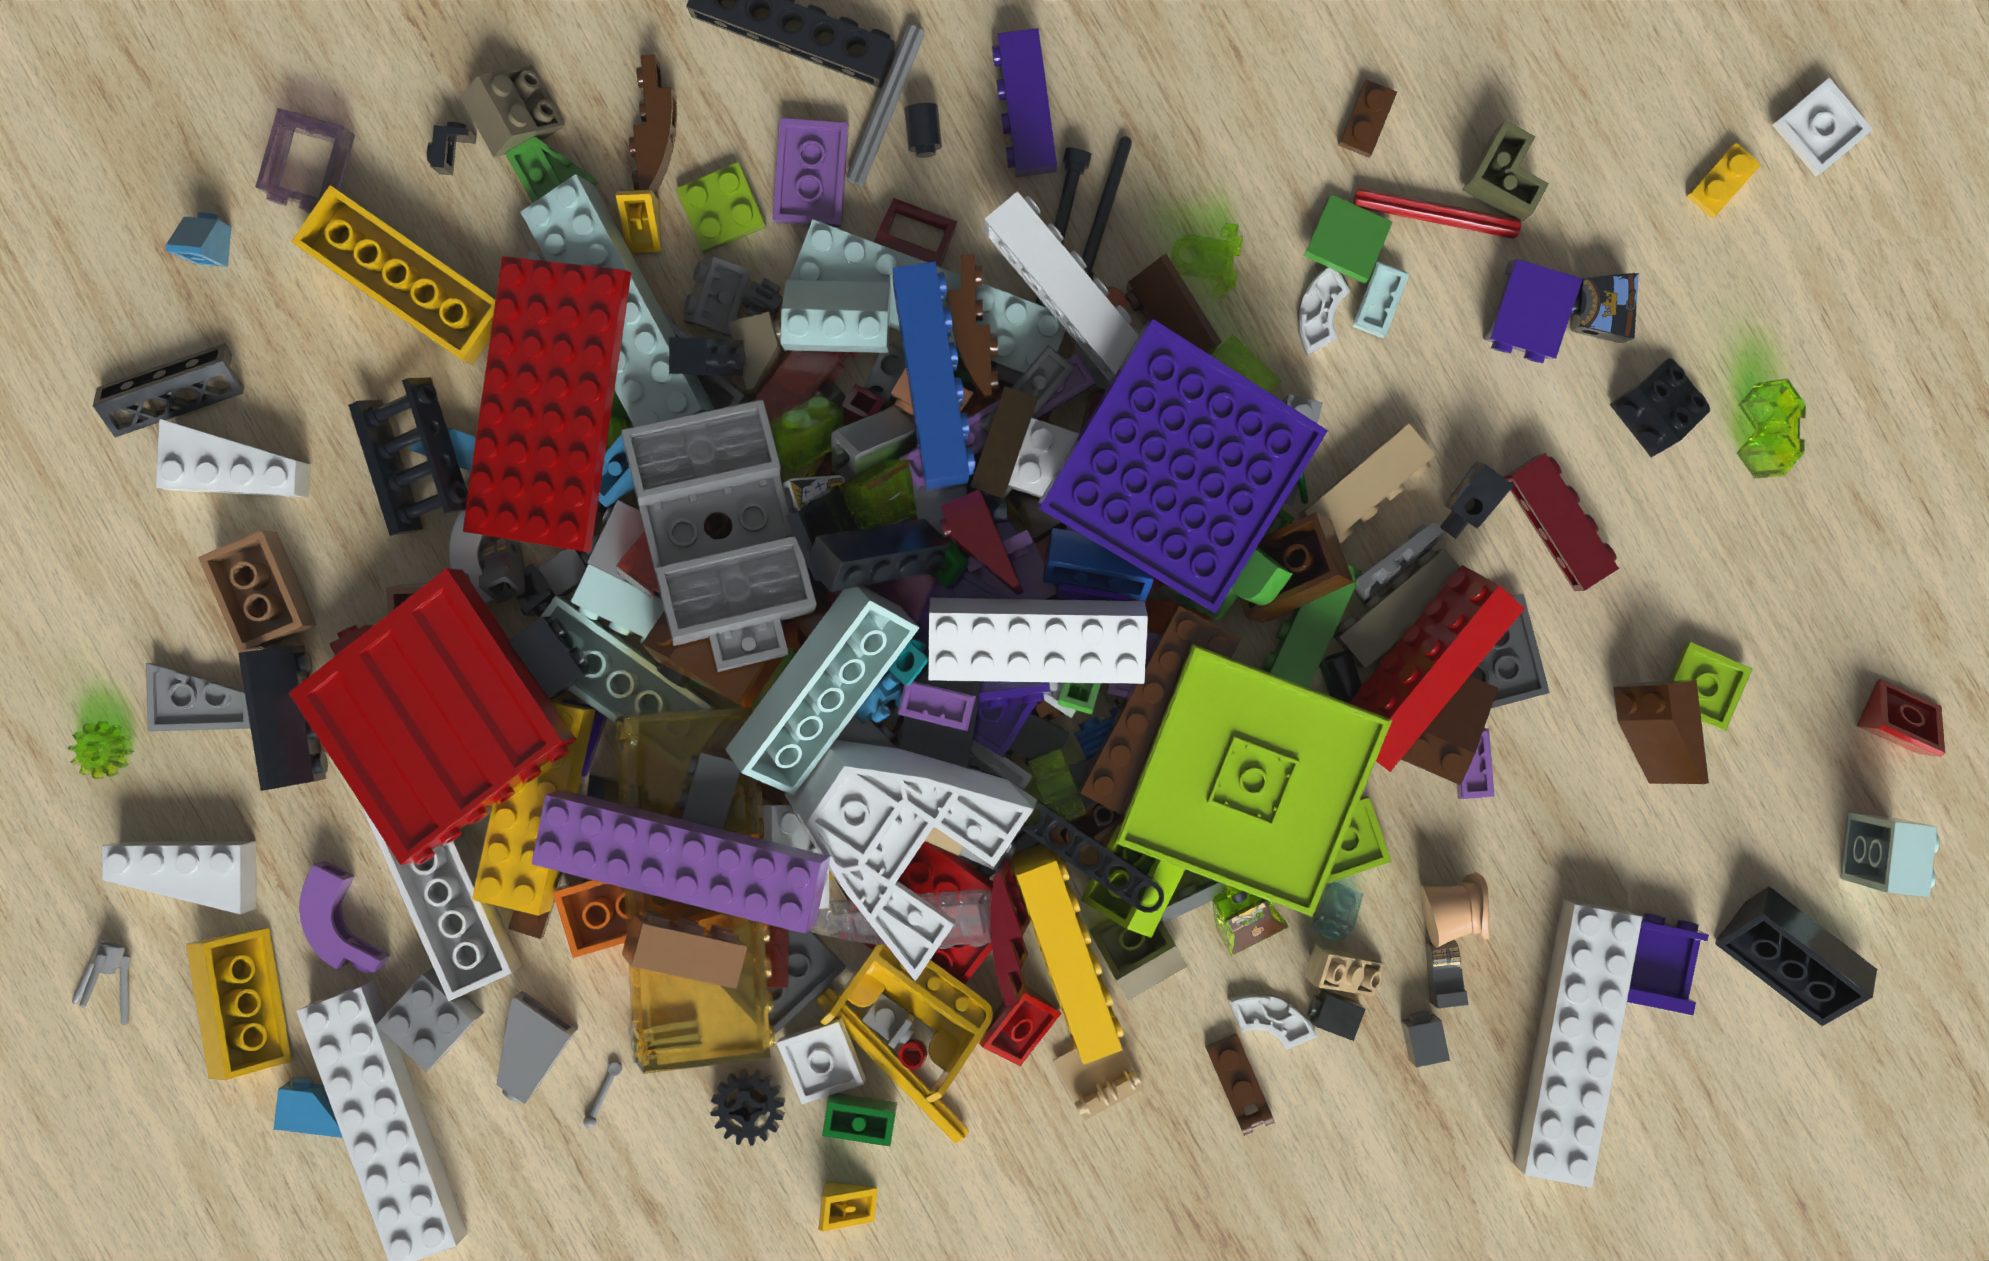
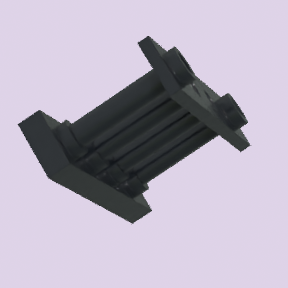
(385, 464)

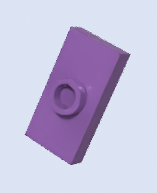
(937, 705)
(1479, 777)

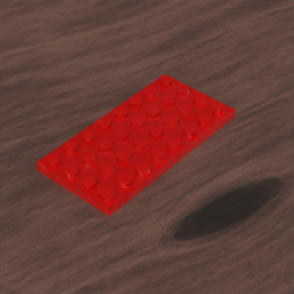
(546, 402)

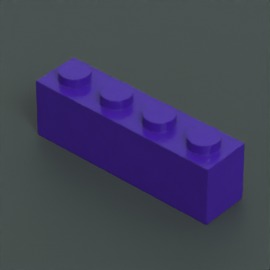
(1026, 103)

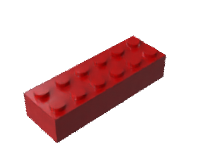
(1436, 658)

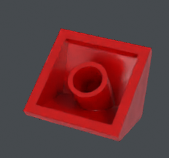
(1904, 719)
(1019, 1027)

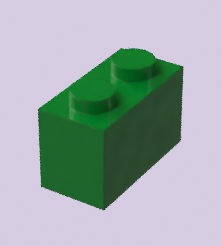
(859, 1119)

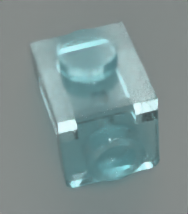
(1338, 911)

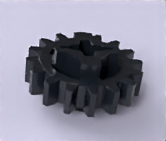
(734, 1109)

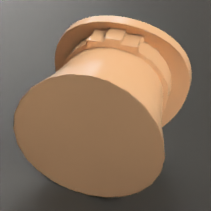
(1457, 910)

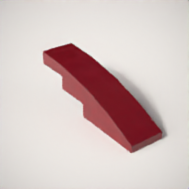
(1008, 926)

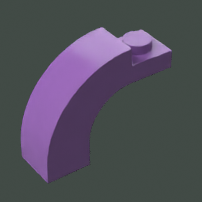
(324, 924)

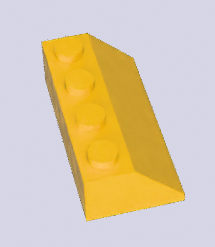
(238, 1003)

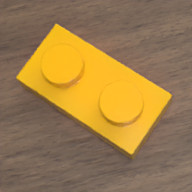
(1723, 180)

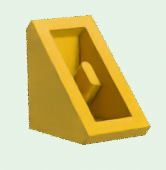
(640, 220)
(846, 1205)

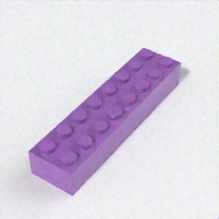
(681, 860)

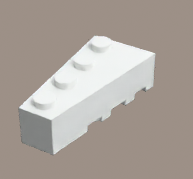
(213, 464)
(193, 871)

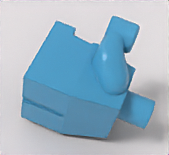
(875, 705)

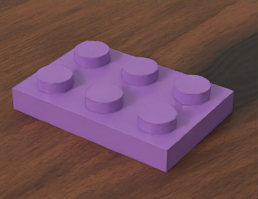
(810, 172)

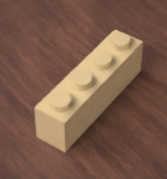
(1373, 480)

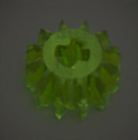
(97, 737)

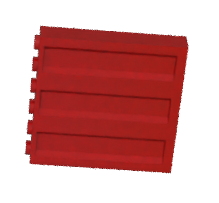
(432, 717)

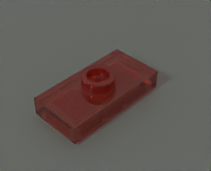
(778, 952)

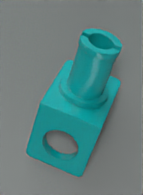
(910, 655)

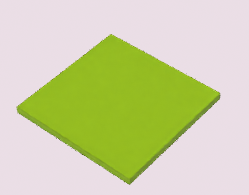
(1252, 780)

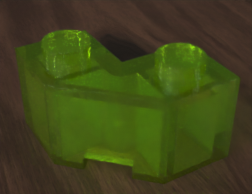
(1775, 414)

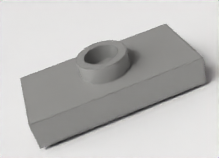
(1191, 898)

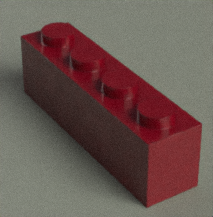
(1561, 522)

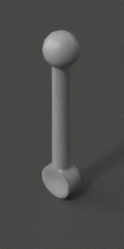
(613, 1069)

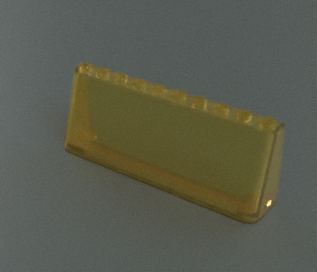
(673, 1017)

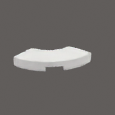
(1318, 310)
(1272, 1015)

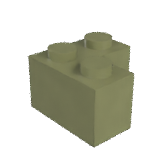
(1500, 179)

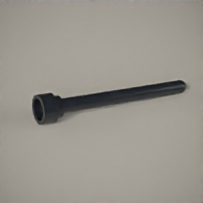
(1075, 163)
(1106, 203)

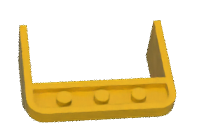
(934, 998)

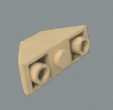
(1343, 971)

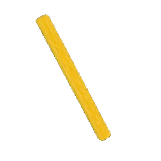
(891, 1065)

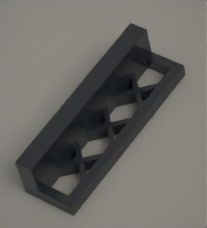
(162, 380)

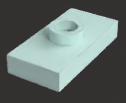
(1380, 299)

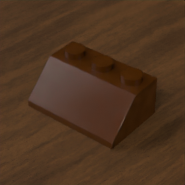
(1166, 298)

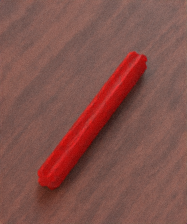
(1437, 213)

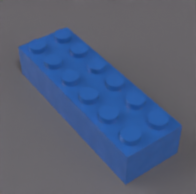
(930, 376)

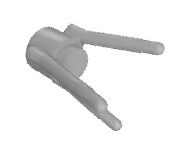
(105, 960)

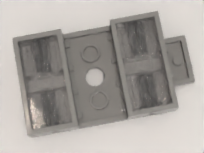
(733, 585)

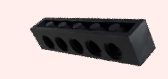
(868, 67)

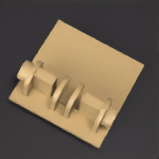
(1098, 1083)

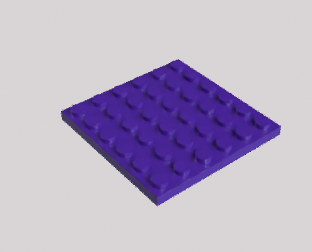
(1182, 466)

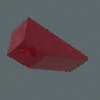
(976, 533)

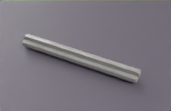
(885, 105)

